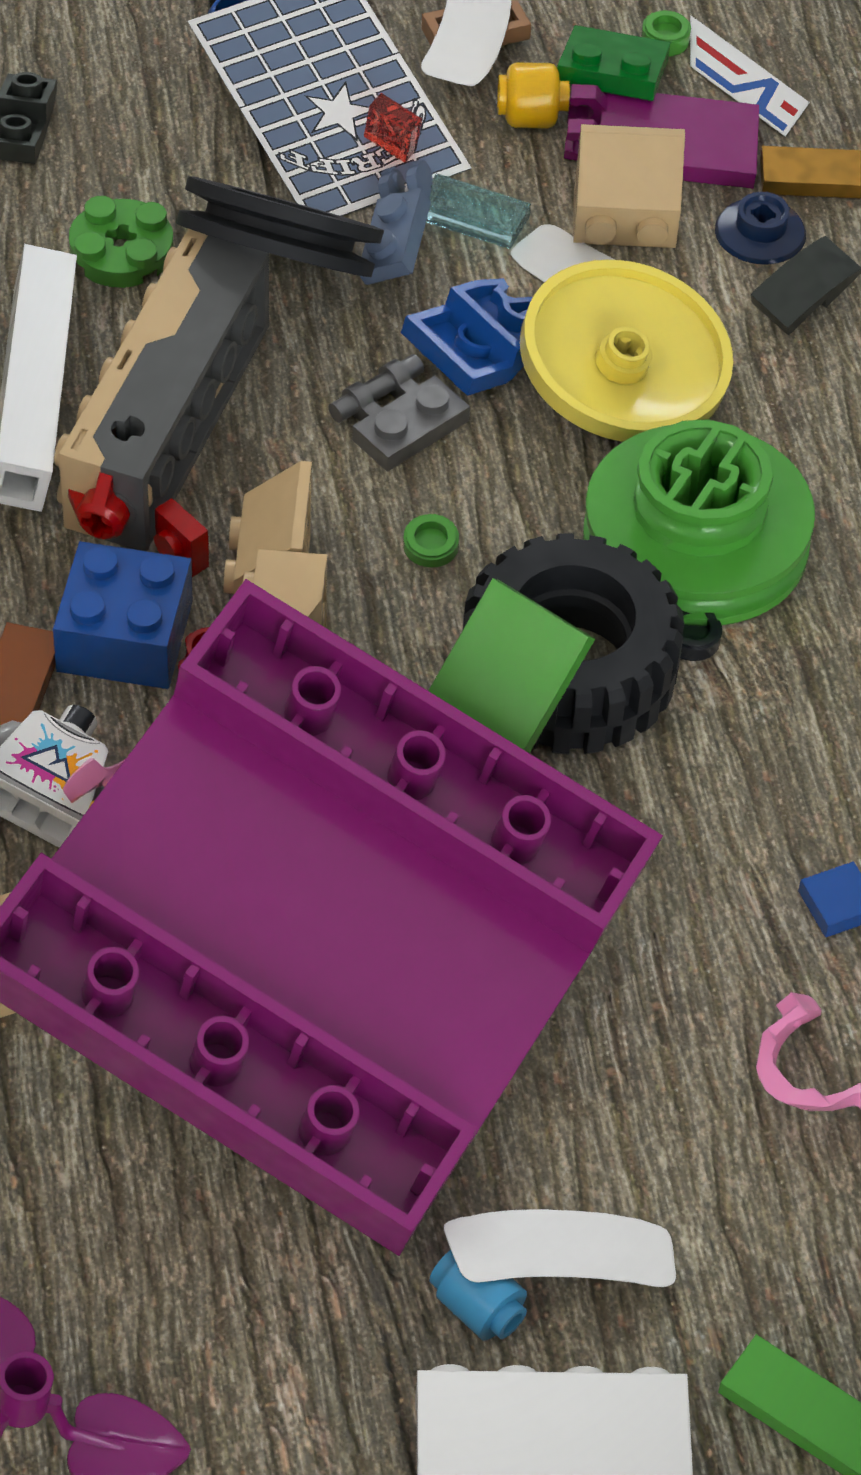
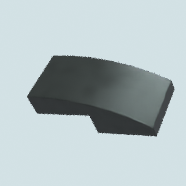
(25, 115)
(805, 283)

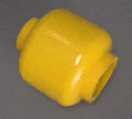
(532, 95)

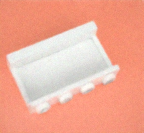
(552, 1422)

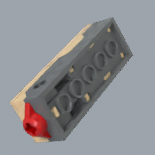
(163, 389)

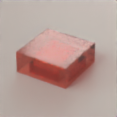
(393, 127)

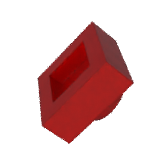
(181, 535)

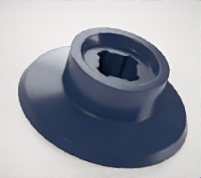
(760, 229)

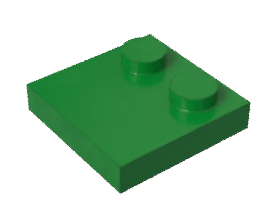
(614, 62)

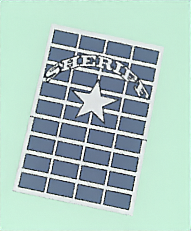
(307, 89)

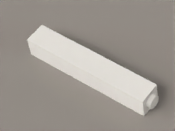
(34, 375)

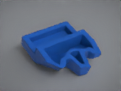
(472, 335)

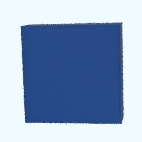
(834, 898)

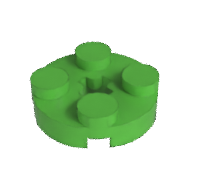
(113, 219)

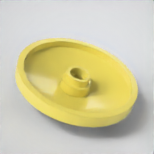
(624, 348)

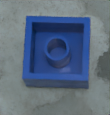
(123, 615)

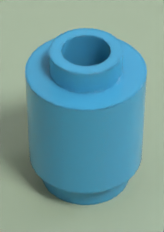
(484, 1307)

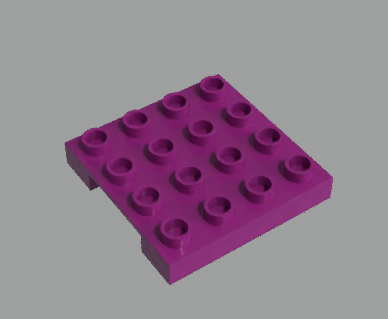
(319, 914)

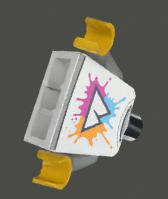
(36, 765)

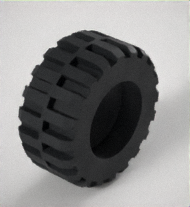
(617, 599)

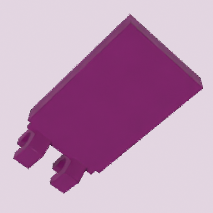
(718, 133)

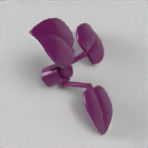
(110, 1429)

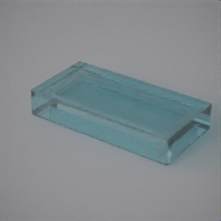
(476, 211)

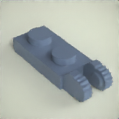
(402, 219)

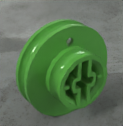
(710, 512)

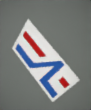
(744, 78)

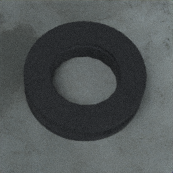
(279, 227)

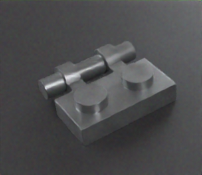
(408, 423)

